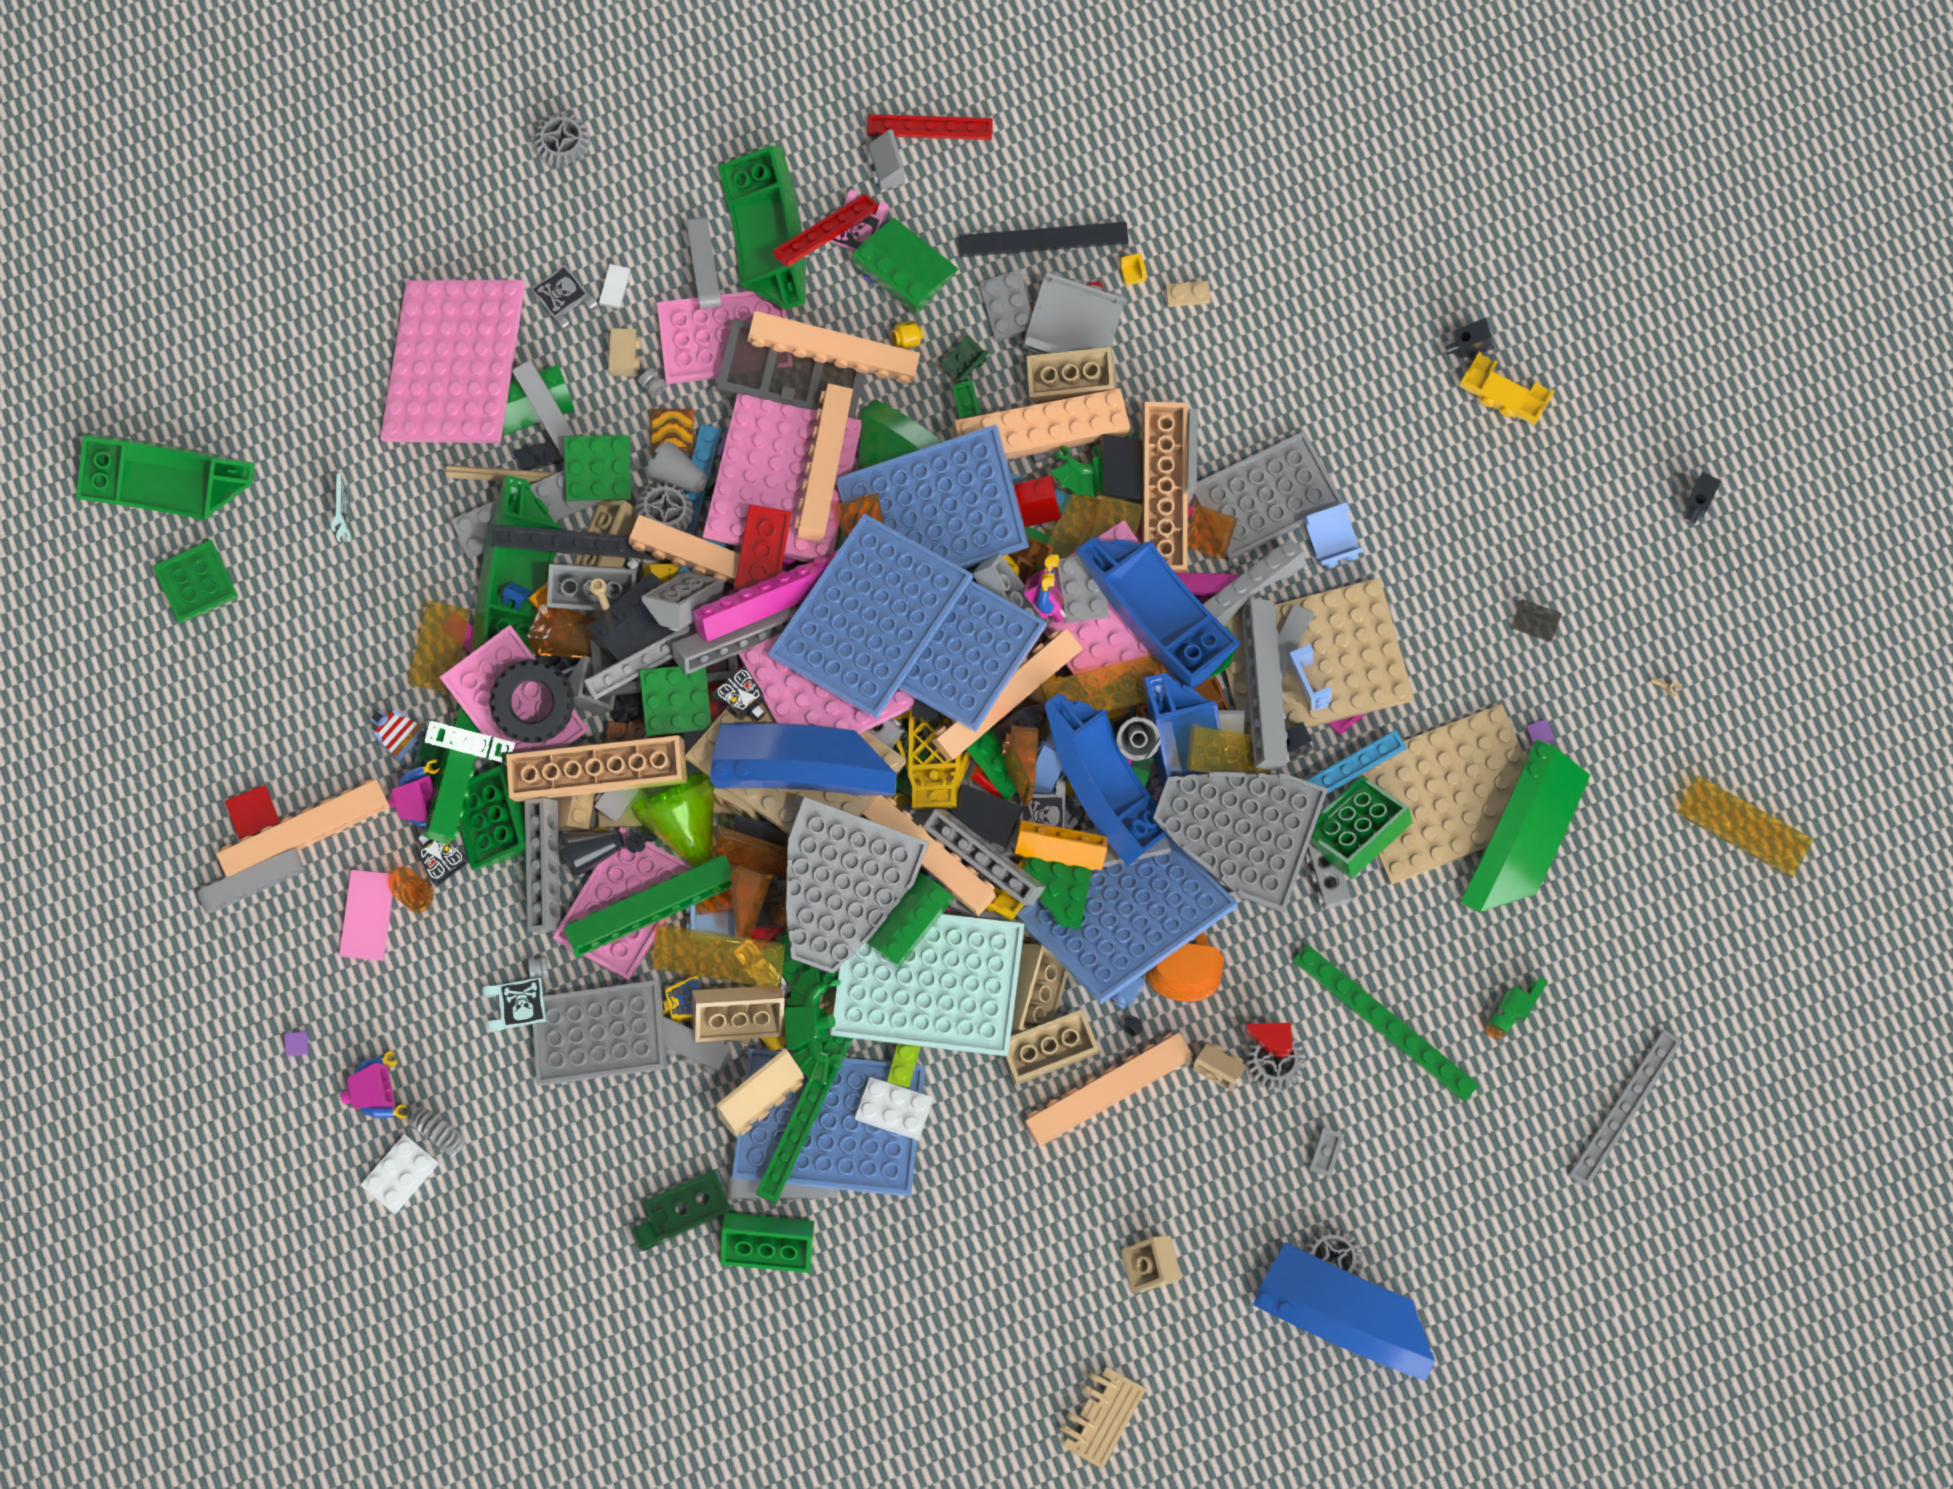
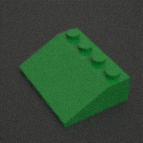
(903, 265)
(492, 821)
(1359, 826)

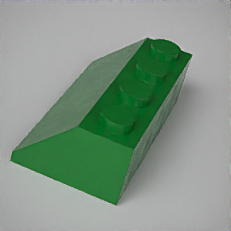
(519, 411)
(910, 920)
(767, 1242)

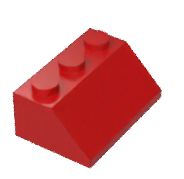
(1037, 501)

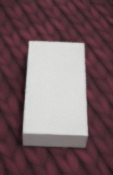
(615, 286)

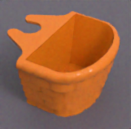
(1189, 972)

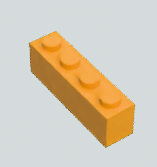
(1061, 845)

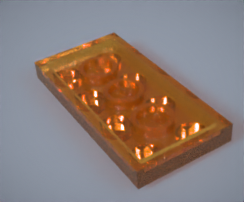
(752, 852)

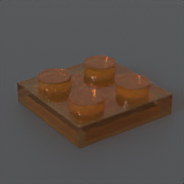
(1211, 531)

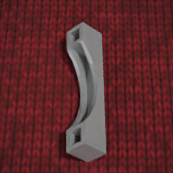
(1277, 565)

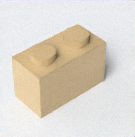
(623, 352)

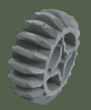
(577, 144)
(679, 510)
(1265, 1062)
(436, 1131)
(1327, 1248)

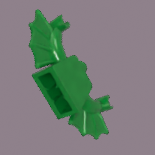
(1081, 477)
(808, 1025)

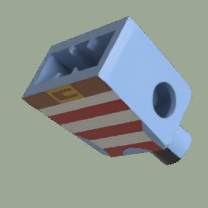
(396, 733)

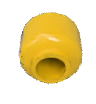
(907, 335)

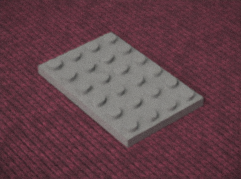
(1269, 493)
(600, 1033)

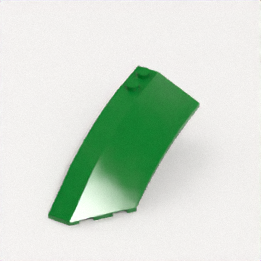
(762, 219)
(889, 435)
(159, 476)
(502, 566)
(1527, 829)

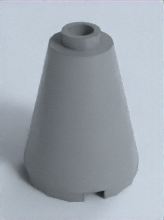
(676, 468)
(1138, 738)

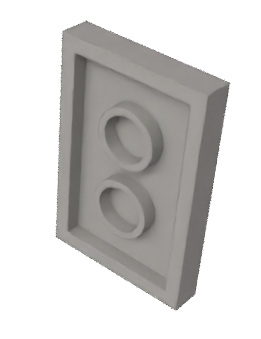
(1007, 304)
(1081, 594)

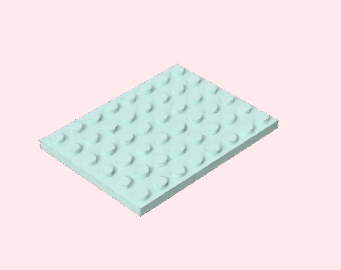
(946, 995)

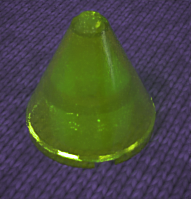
(682, 818)

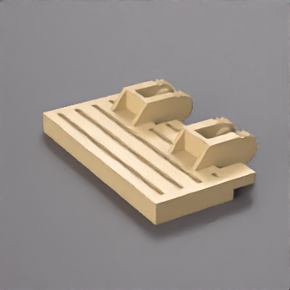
(1105, 1418)

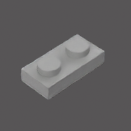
(1327, 1152)

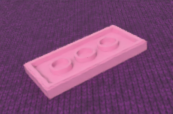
(366, 916)

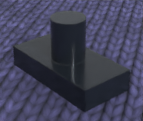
(538, 456)

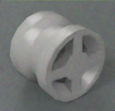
(538, 967)

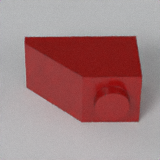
(1272, 1037)

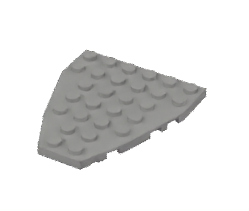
(1244, 828)
(843, 881)

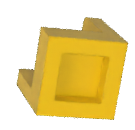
(1133, 269)

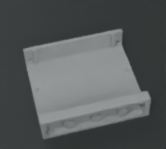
(1072, 316)

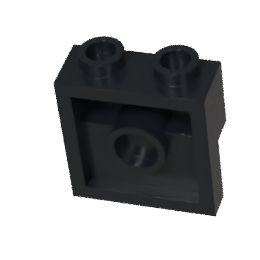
(628, 707)
(1024, 717)
(771, 904)

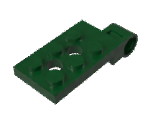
(665, 1220)

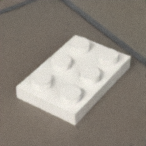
(894, 1108)
(399, 1174)

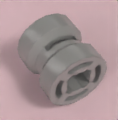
(653, 383)

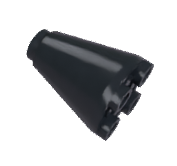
(590, 848)

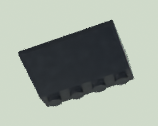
(628, 623)

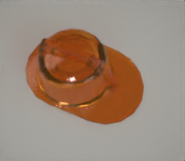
(411, 889)

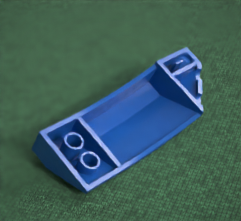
(1158, 608)
(1174, 711)
(799, 760)
(1103, 777)
(1346, 1311)

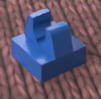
(516, 593)

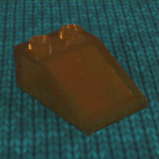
(560, 633)
(1021, 760)
(748, 894)

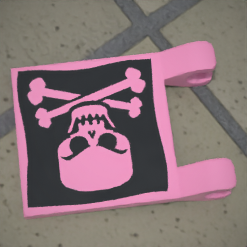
(860, 232)

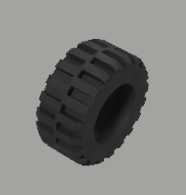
(502, 696)

